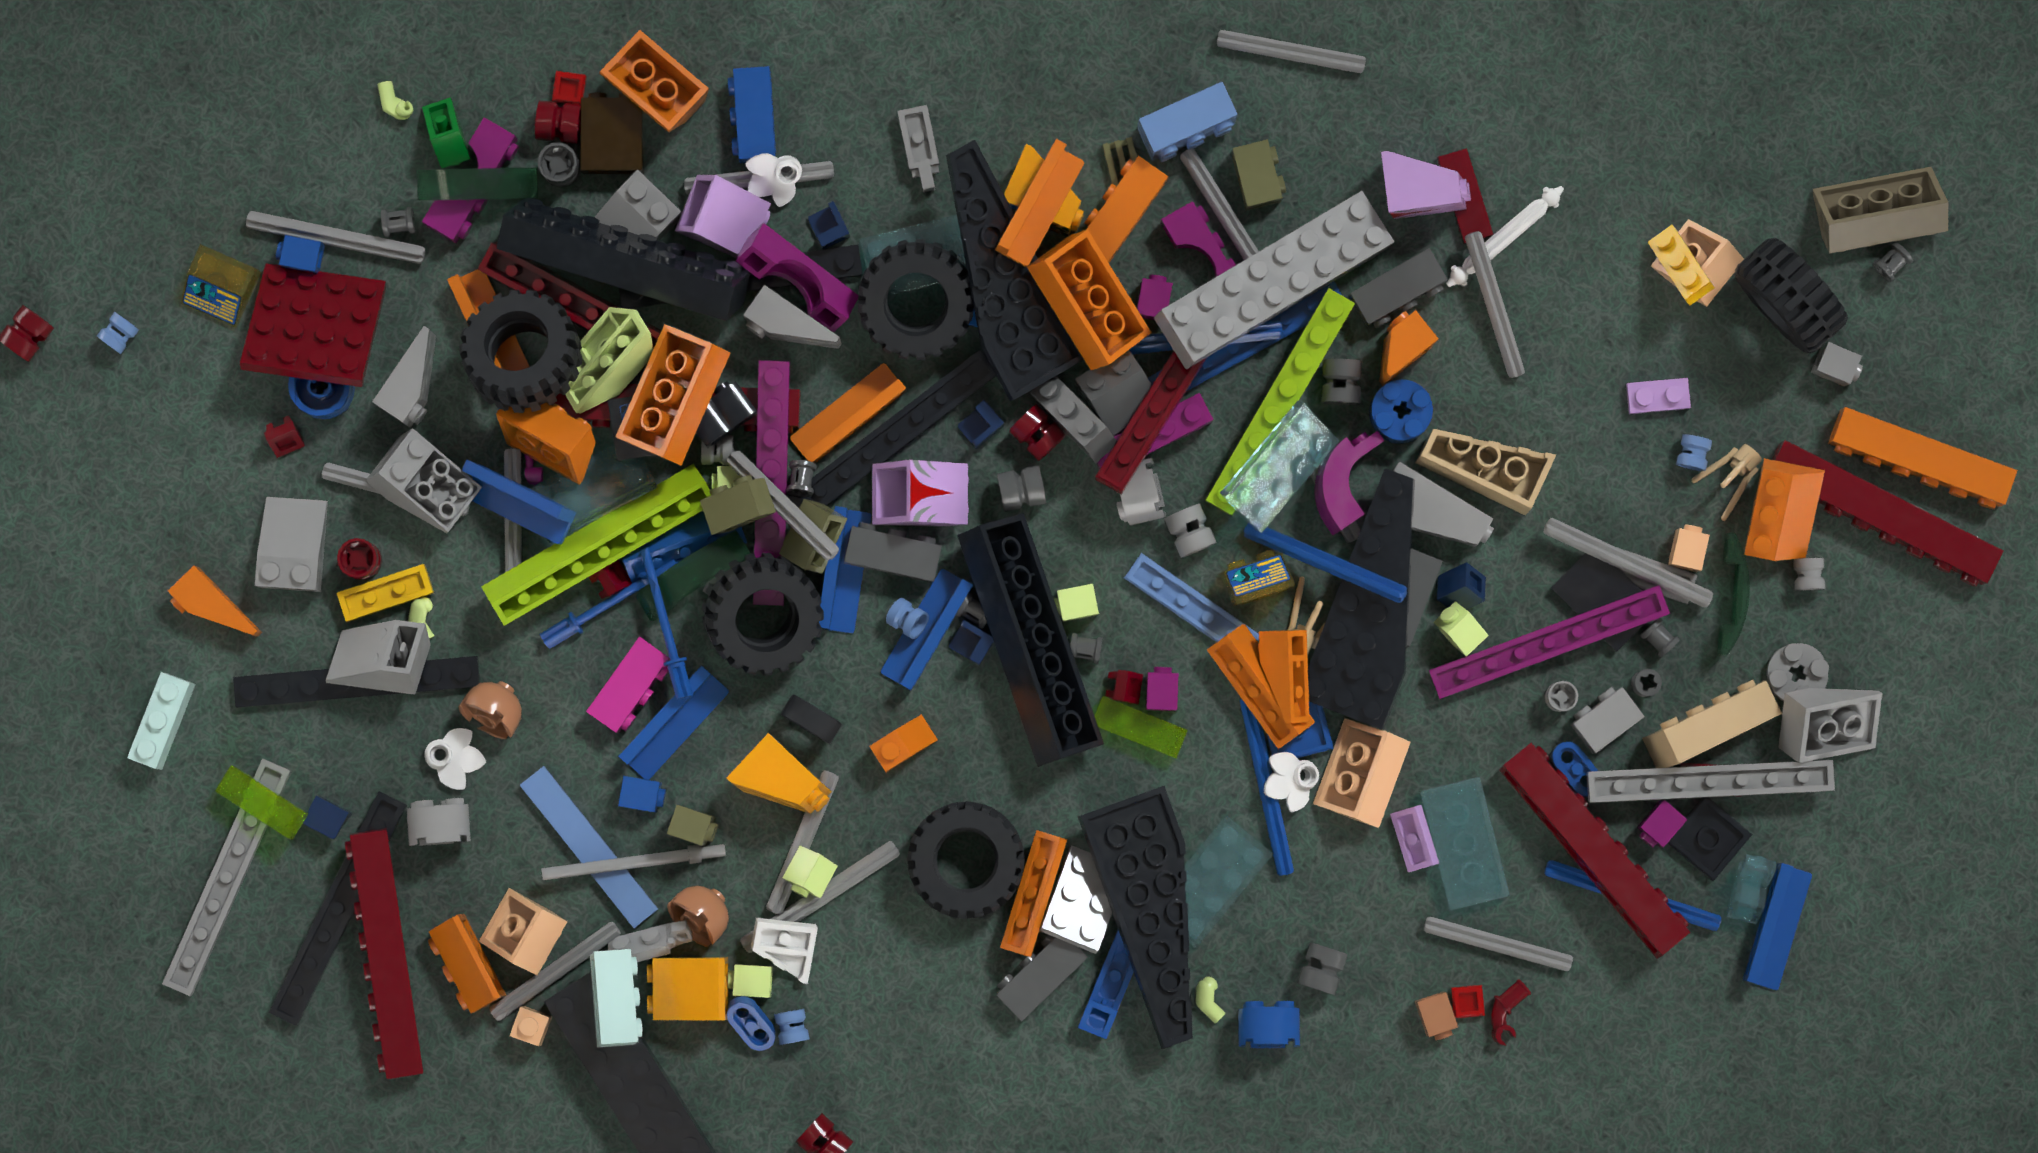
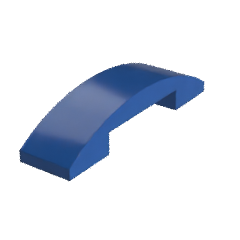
(1108, 991)

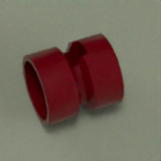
(558, 122)
(25, 333)
(1029, 424)
(359, 559)
(837, 1140)

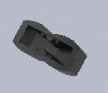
(725, 413)

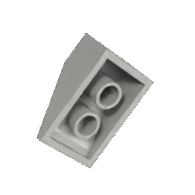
(640, 208)
(783, 321)
(408, 385)
(291, 544)
(1828, 722)

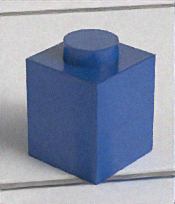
(300, 254)
(641, 794)

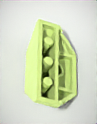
(611, 358)

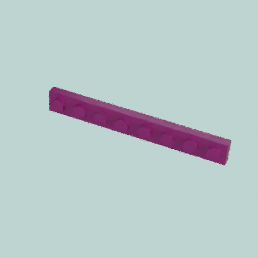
(772, 459)
(1549, 642)

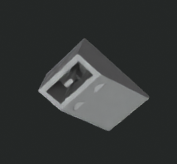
(423, 481)
(381, 656)

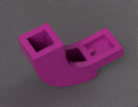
(1332, 487)

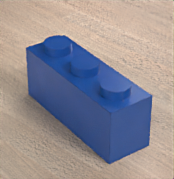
(752, 112)

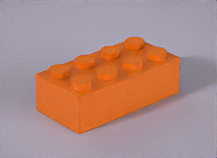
(1089, 299)
(672, 394)

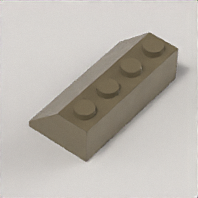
(1881, 210)

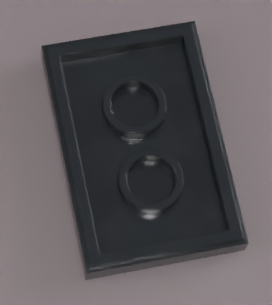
(1594, 584)

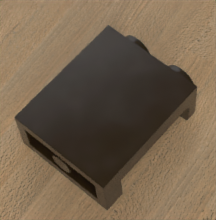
(611, 135)

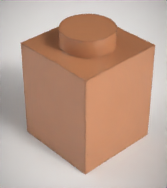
(1436, 1015)

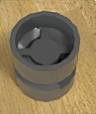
(559, 164)
(1341, 371)
(1021, 488)
(1322, 968)

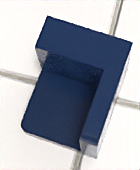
(829, 226)
(980, 424)
(1461, 585)
(971, 642)
(326, 817)

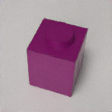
(1153, 296)
(1162, 689)
(1660, 824)

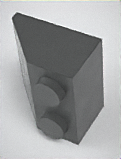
(1115, 391)

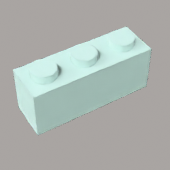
(161, 721)
(615, 998)

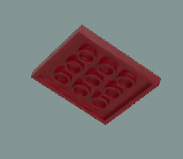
(313, 325)

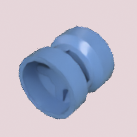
(112, 337)
(1694, 452)
(907, 618)
(795, 1033)

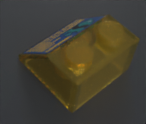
(219, 285)
(1257, 579)

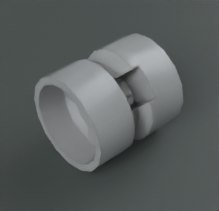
(1194, 541)

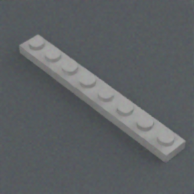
(1710, 781)
(221, 889)

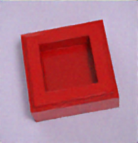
(569, 87)
(1467, 1001)

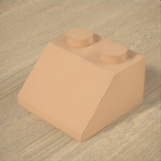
(1713, 254)
(523, 931)

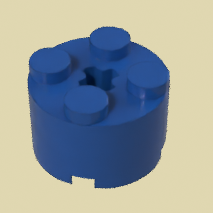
(1415, 402)
(321, 406)
(1268, 1025)

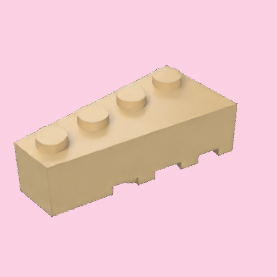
(1487, 467)
(1712, 725)

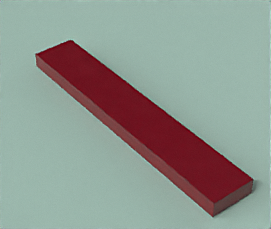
(1147, 424)

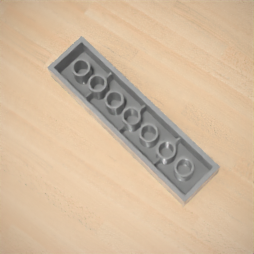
(1273, 280)

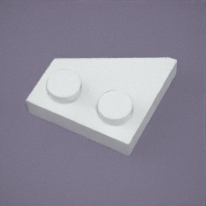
(786, 945)

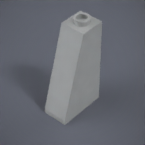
(1444, 514)

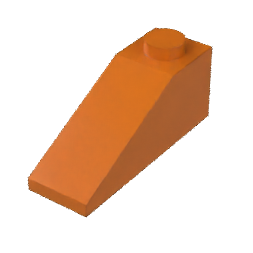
(203, 598)
(1286, 669)

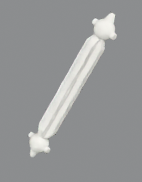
(1509, 233)

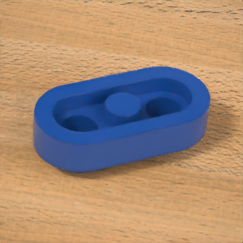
(1575, 768)
(749, 1021)

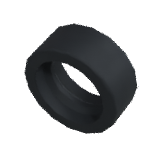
(811, 719)

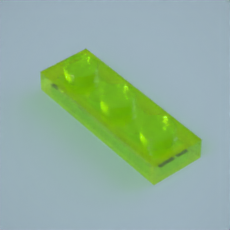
(1139, 727)
(261, 802)

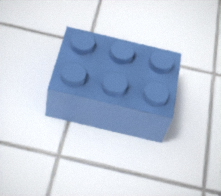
(1187, 122)

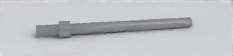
(693, 854)

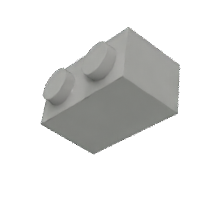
(1607, 719)

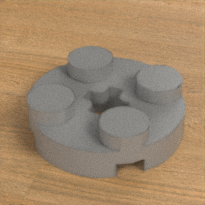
(1790, 656)

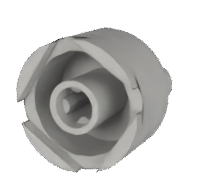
(1142, 497)
(438, 823)

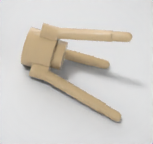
(1742, 462)
(1311, 641)

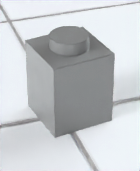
(1837, 364)

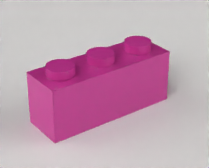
(629, 686)

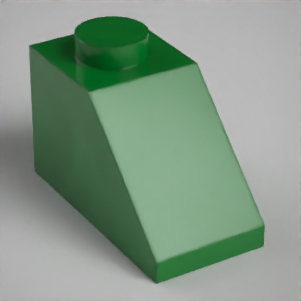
(445, 133)

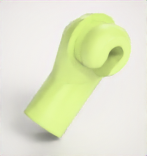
(392, 105)
(418, 612)
(1205, 999)

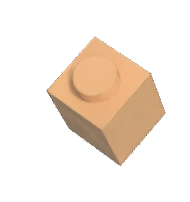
(1689, 548)
(530, 1026)

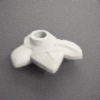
(769, 178)
(459, 758)
(1287, 781)

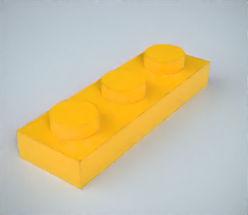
(1681, 265)
(385, 593)

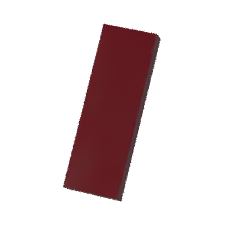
(1475, 216)

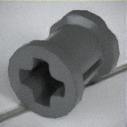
(398, 221)
(1892, 262)
(801, 478)
(972, 611)
(1659, 637)
(1086, 648)
(1655, 680)

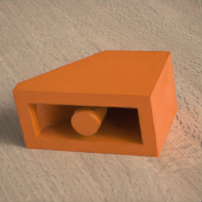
(903, 743)

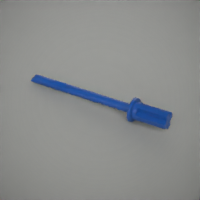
(572, 624)
(676, 665)

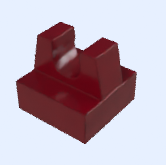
(284, 437)
(612, 579)
(1127, 686)

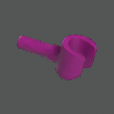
(533, 474)

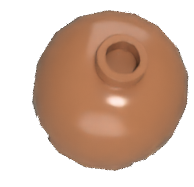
(493, 707)
(703, 911)

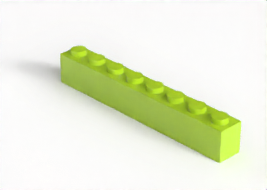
(1287, 387)
(597, 545)

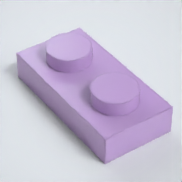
(1658, 396)
(1414, 838)

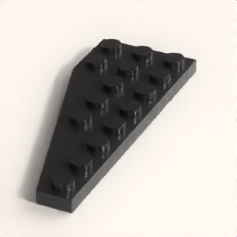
(1011, 313)
(1365, 634)
(1144, 880)

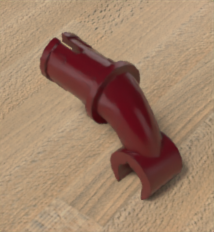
(1502, 1007)

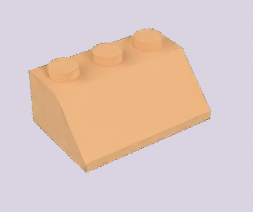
(1361, 772)

